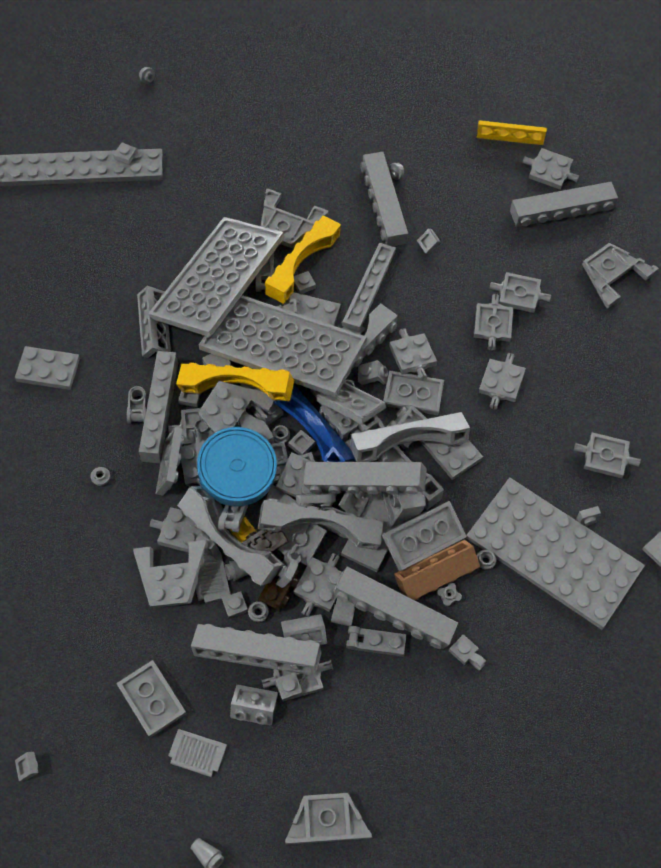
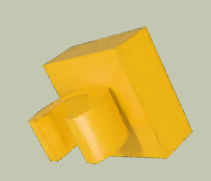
(245, 529)

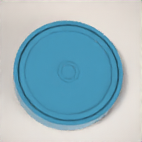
(236, 466)

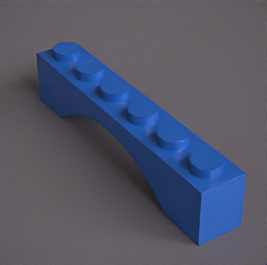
(329, 443)

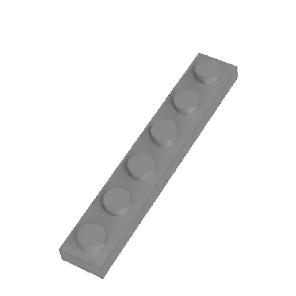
(369, 287)

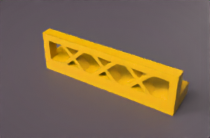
(511, 132)

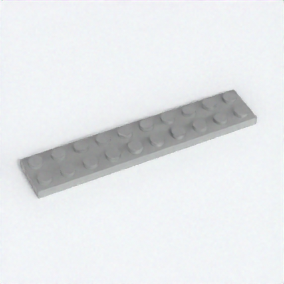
(79, 168)

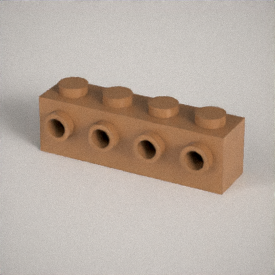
(437, 570)

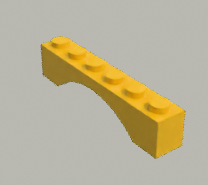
(321, 236)
(199, 378)

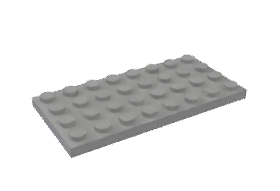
(216, 276)
(279, 339)
(555, 552)

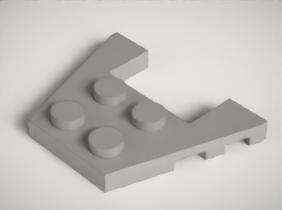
(291, 225)
(609, 265)
(228, 404)
(170, 583)

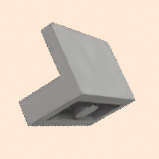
(306, 629)

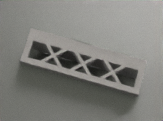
(148, 327)

